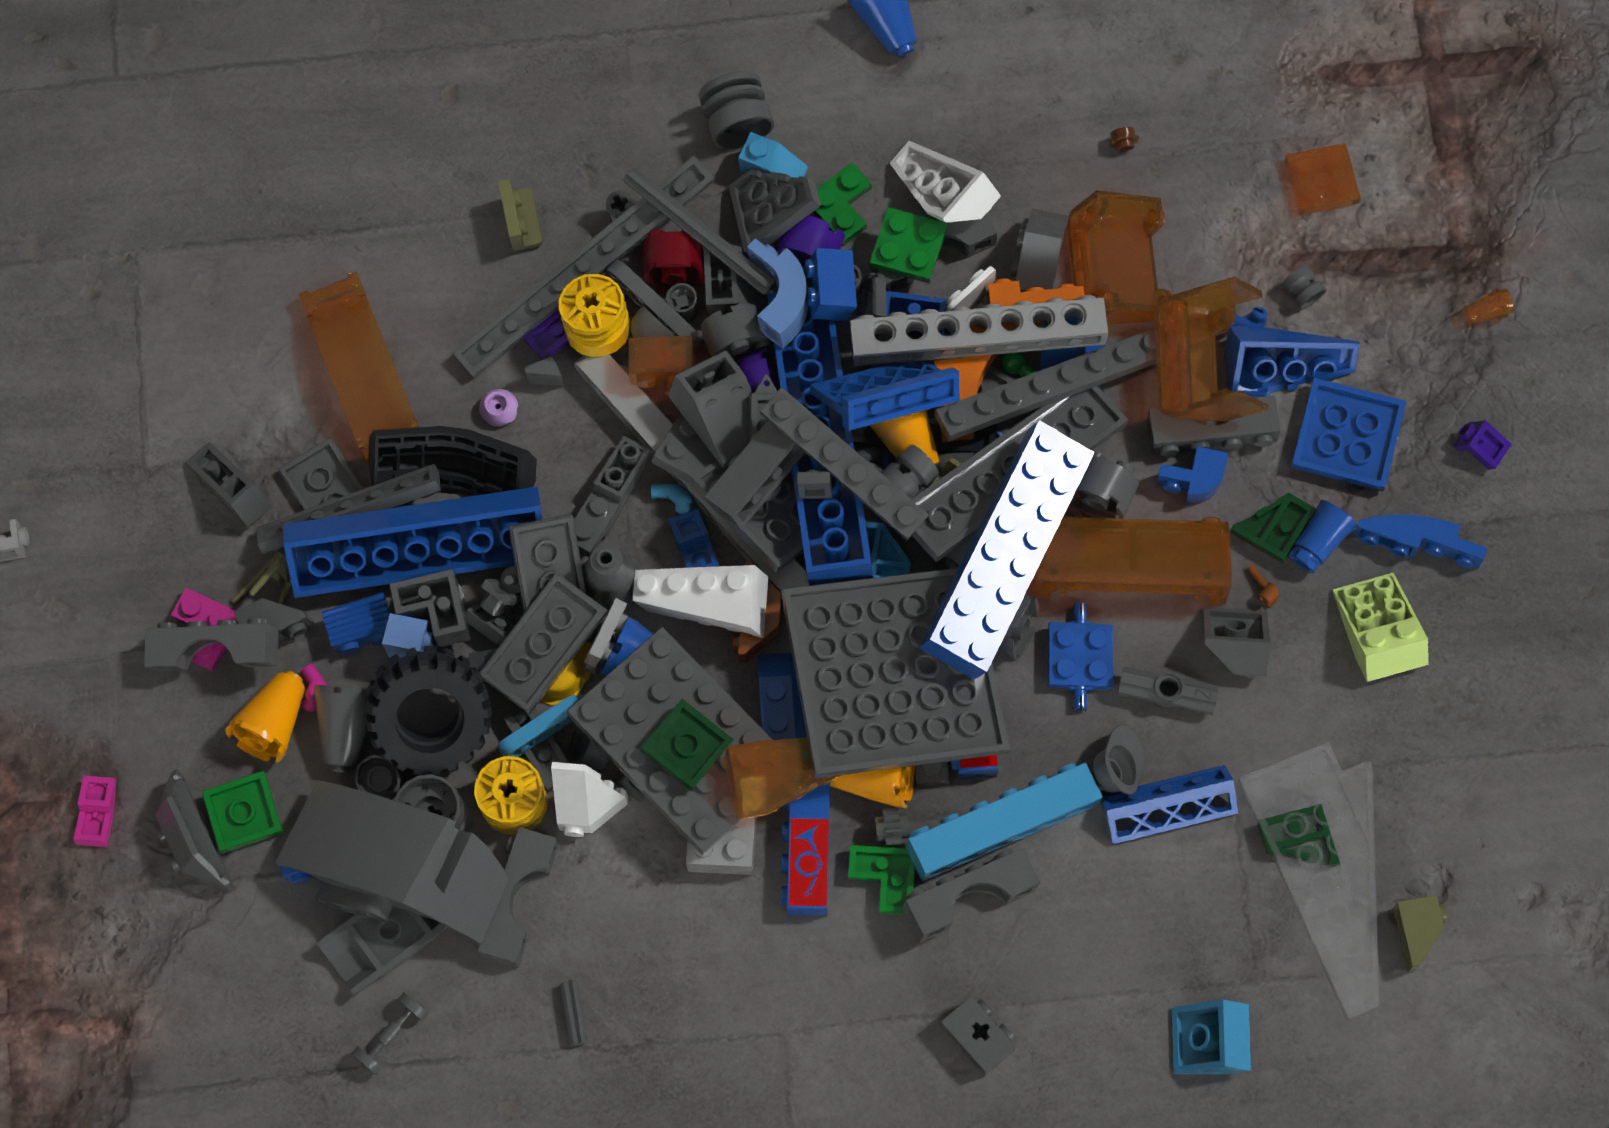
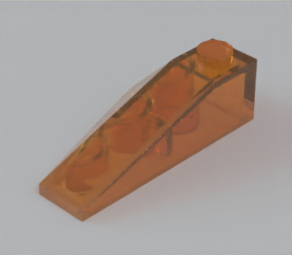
(770, 775)

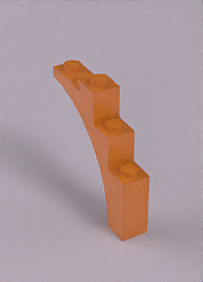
(1005, 293)

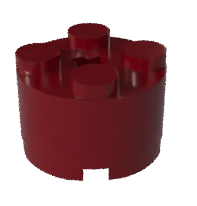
(672, 260)

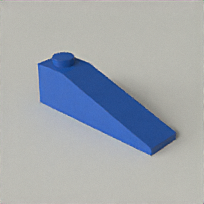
(1275, 359)

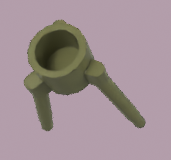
(274, 570)

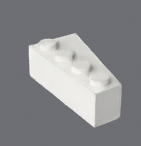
(708, 595)

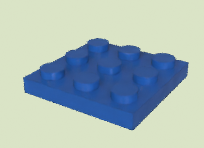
(1348, 434)

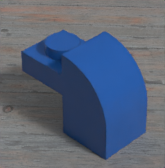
(1201, 481)

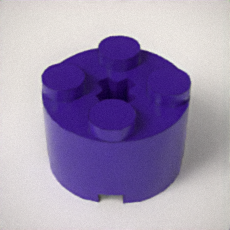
(807, 236)

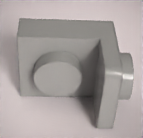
(14, 546)

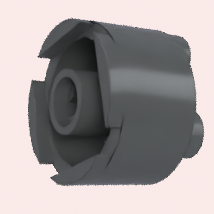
(734, 332)
(1106, 487)

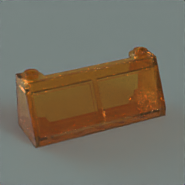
(1138, 557)

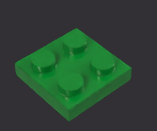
(908, 245)
(242, 812)

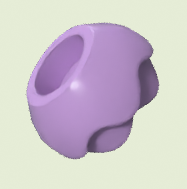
(501, 416)

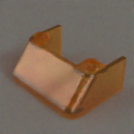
(1187, 352)

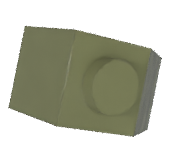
(1418, 926)

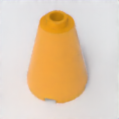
(907, 430)
(269, 718)
(884, 786)

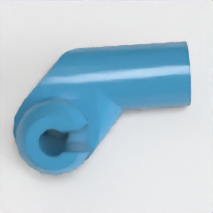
(675, 493)

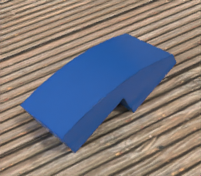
(693, 540)

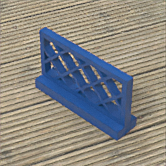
(888, 392)

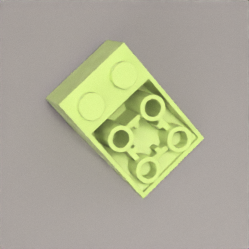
(1381, 627)

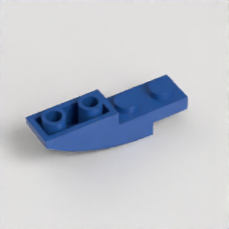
(1408, 532)

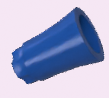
(1321, 536)

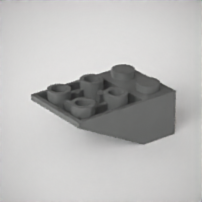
(715, 404)

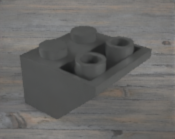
(727, 288)

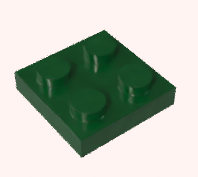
(686, 745)

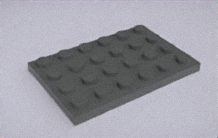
(632, 705)

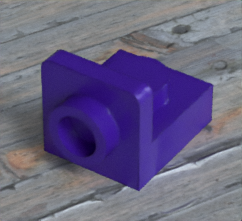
(1483, 443)

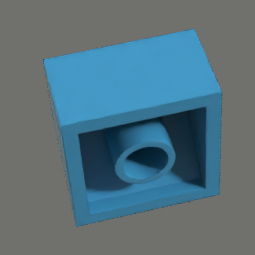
(1211, 1038)

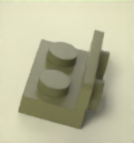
(520, 216)

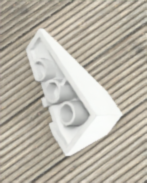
(944, 185)
(583, 799)

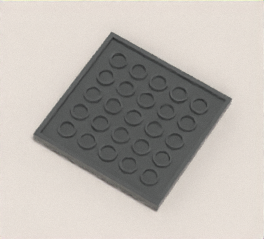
(870, 688)

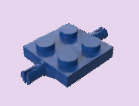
(1080, 656)

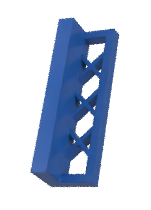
(1170, 793)

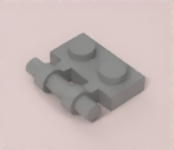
(608, 631)

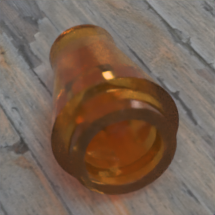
(1490, 307)

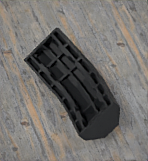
(461, 456)

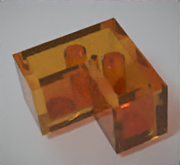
(659, 359)

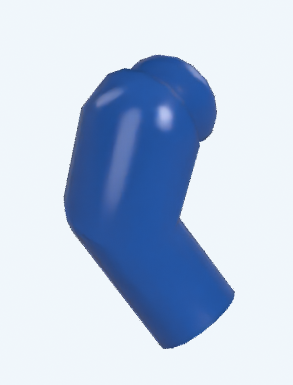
(1255, 318)

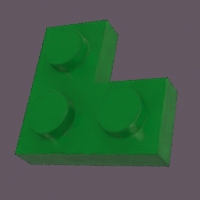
(835, 201)
(885, 865)

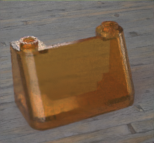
(1115, 253)

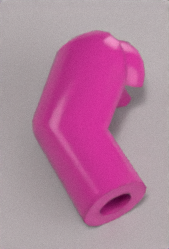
(313, 678)

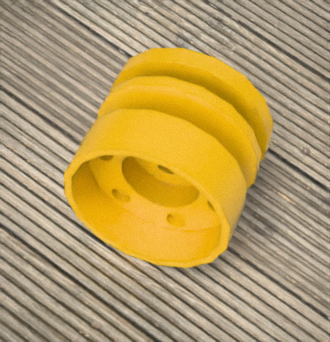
(594, 315)
(522, 808)

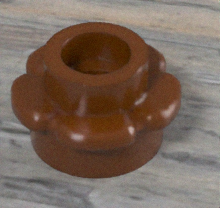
(1123, 139)

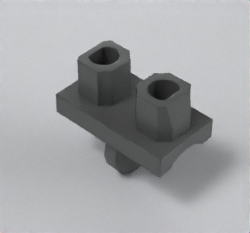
(502, 594)

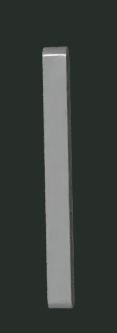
(650, 428)

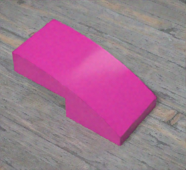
(96, 811)

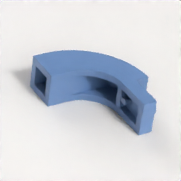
(788, 310)

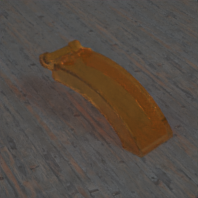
(357, 360)

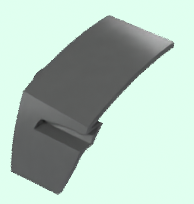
(391, 856)

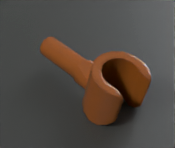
(1269, 591)

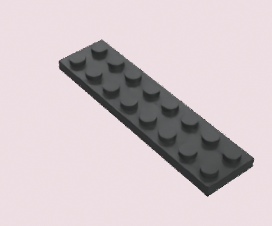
(964, 495)

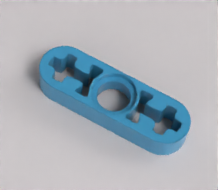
(537, 729)

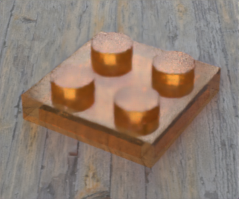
(1322, 179)

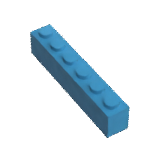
(1003, 821)

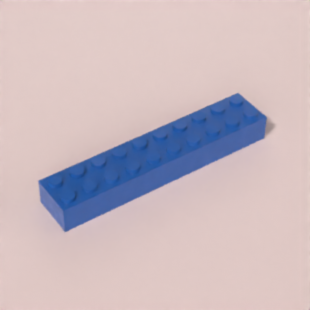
(835, 526)

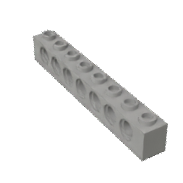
(966, 343)

